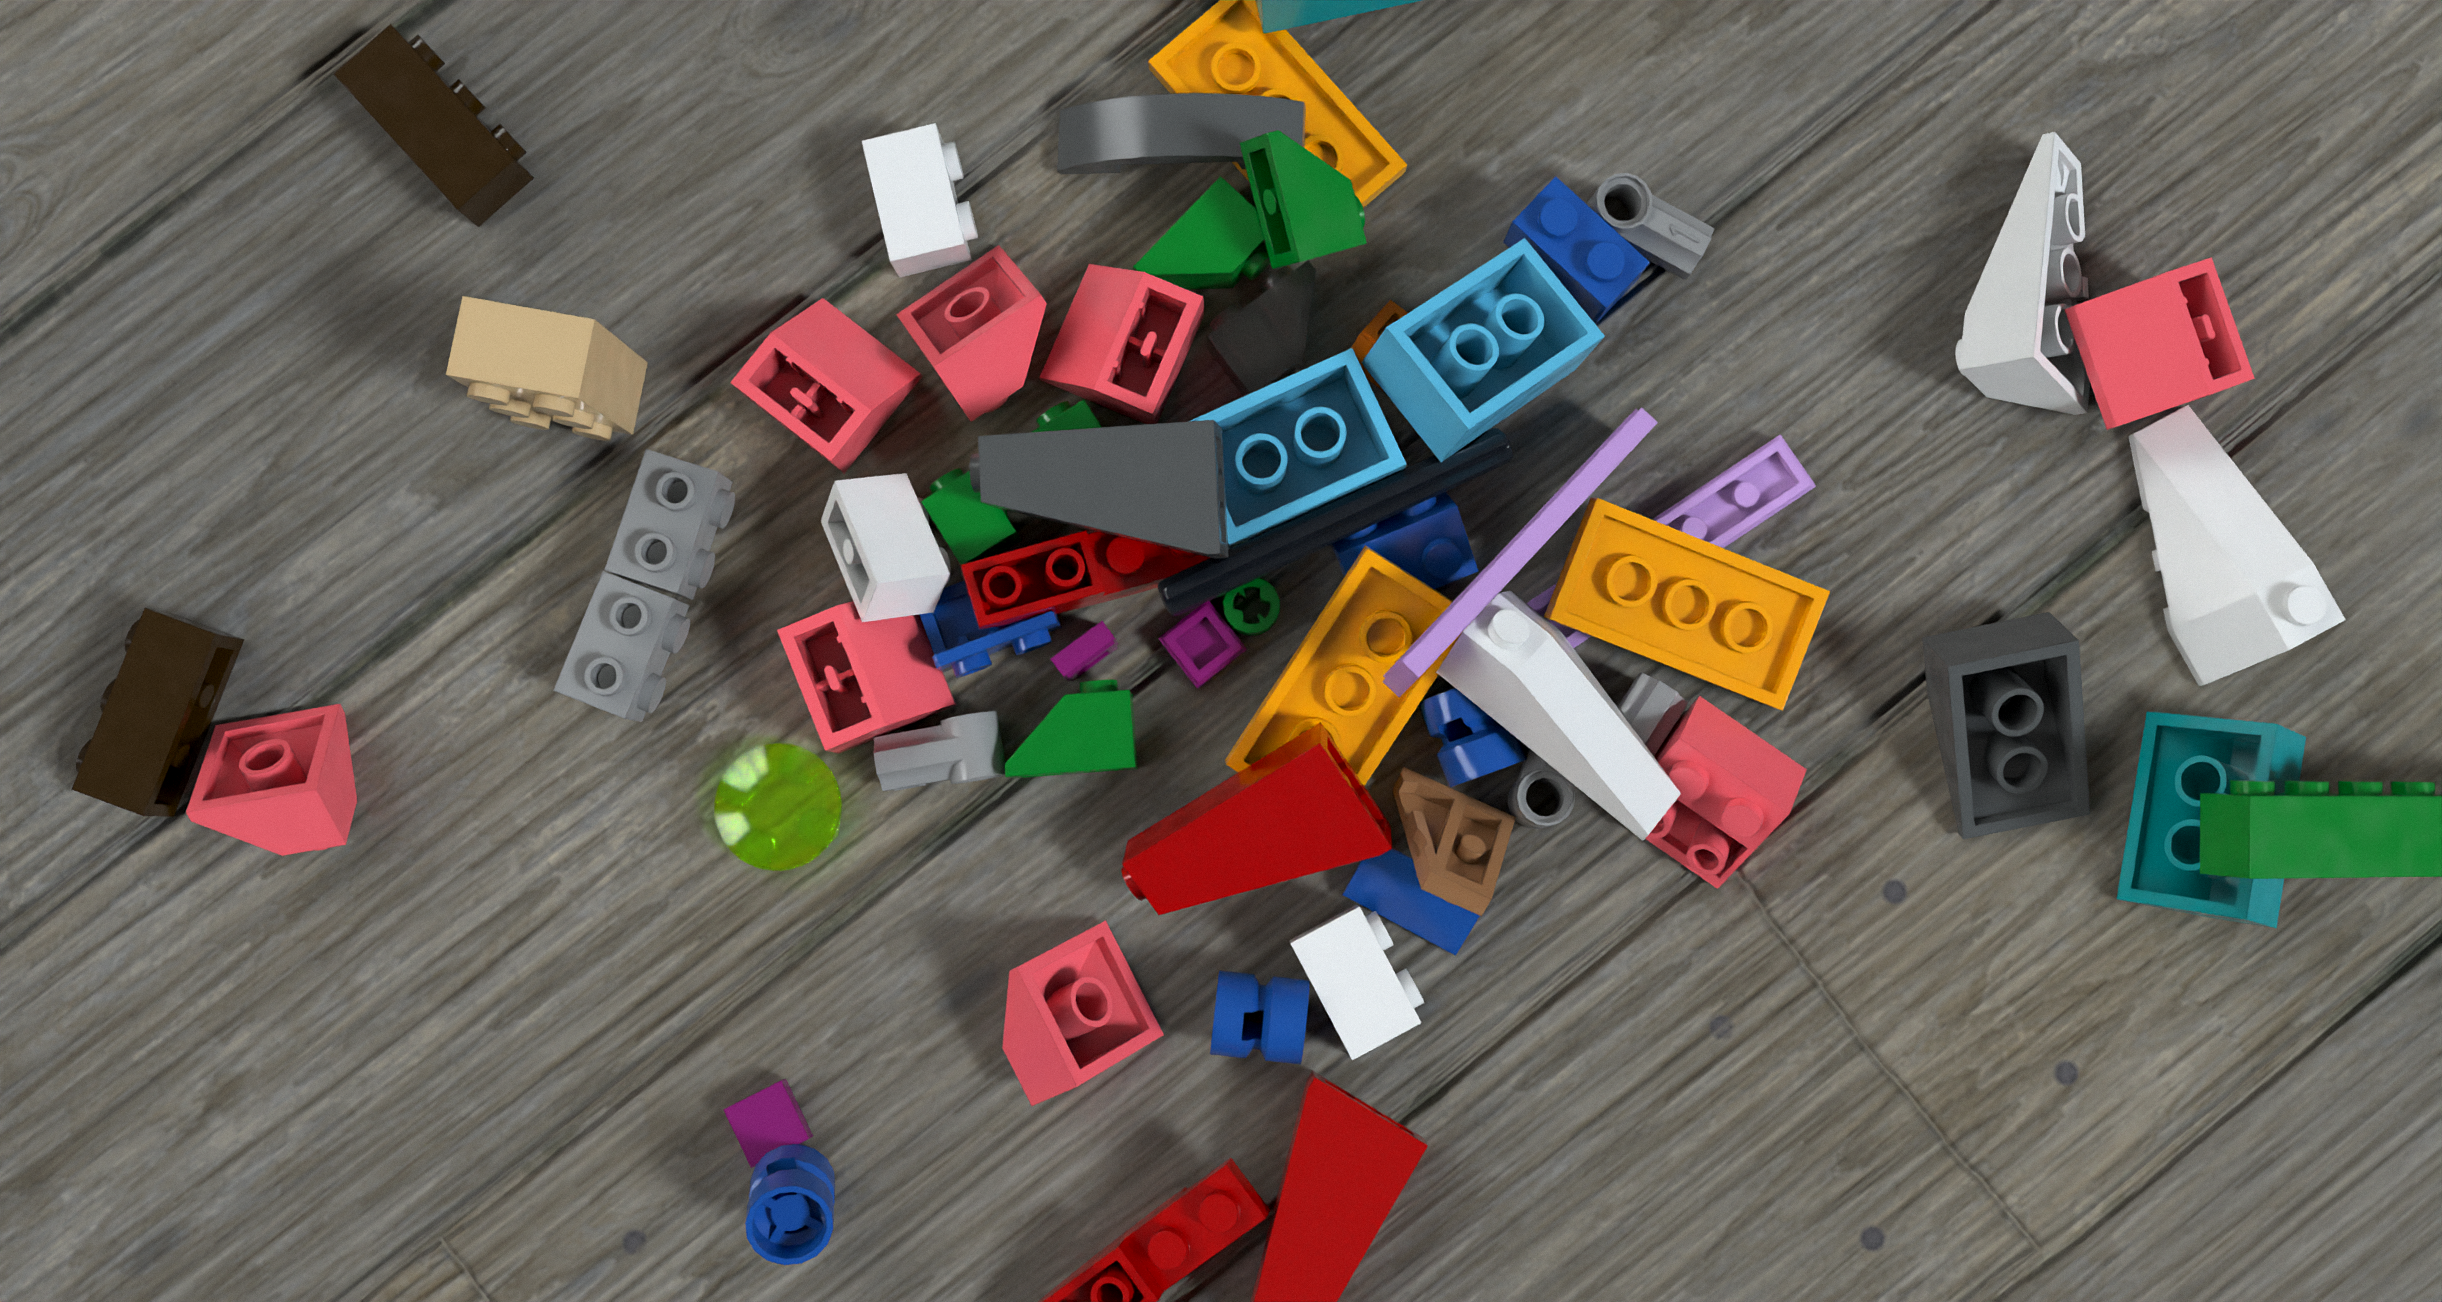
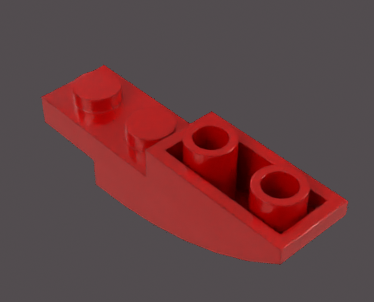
(1066, 575)
(1168, 1241)

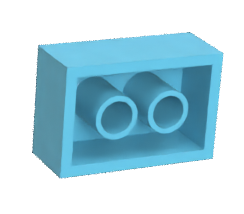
(1482, 349)
(1302, 445)

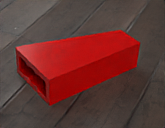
(1259, 828)
(1333, 1194)

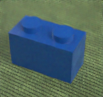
(1578, 248)

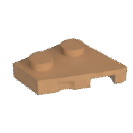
(1452, 840)

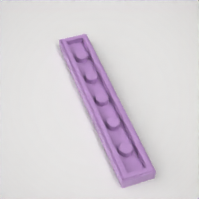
(1725, 506)
(1517, 552)

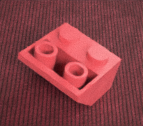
(1124, 341)
(2159, 343)
(827, 382)
(864, 674)
(1730, 790)

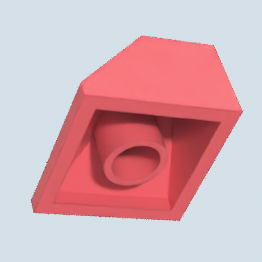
(979, 331)
(279, 781)
(1074, 1014)

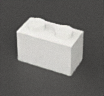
(918, 200)
(885, 547)
(1357, 981)

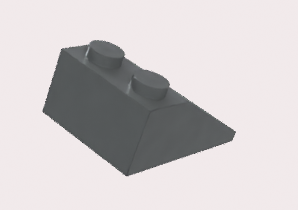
(2009, 723)

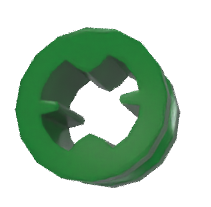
(1267, 596)

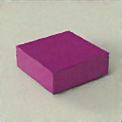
(1202, 644)
(1085, 652)
(768, 1121)

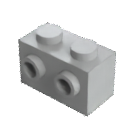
(671, 525)
(623, 648)

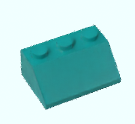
(2162, 843)

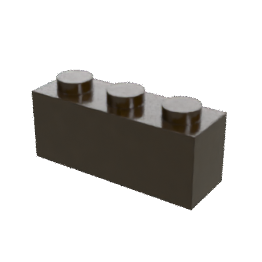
(436, 123)
(156, 713)

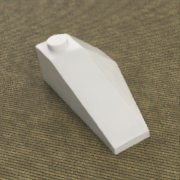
(2016, 323)
(2226, 561)
(1548, 698)

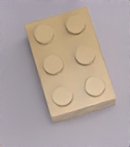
(546, 368)

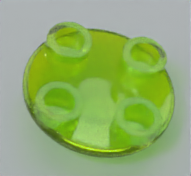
(778, 807)

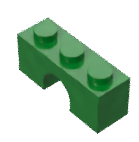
(978, 529)

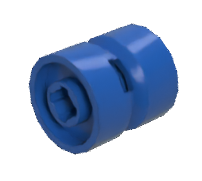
(1470, 738)
(1283, 1019)
(791, 1204)

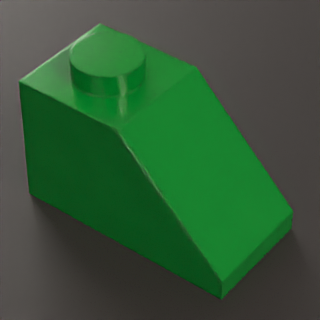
(1300, 201)
(1210, 243)
(1081, 735)

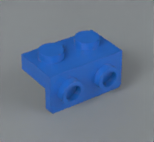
(1421, 540)
(965, 647)

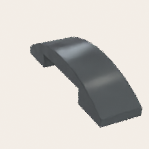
(1170, 129)

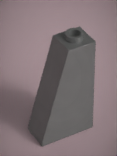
(1124, 481)

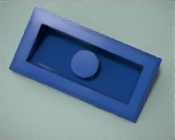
(1393, 891)

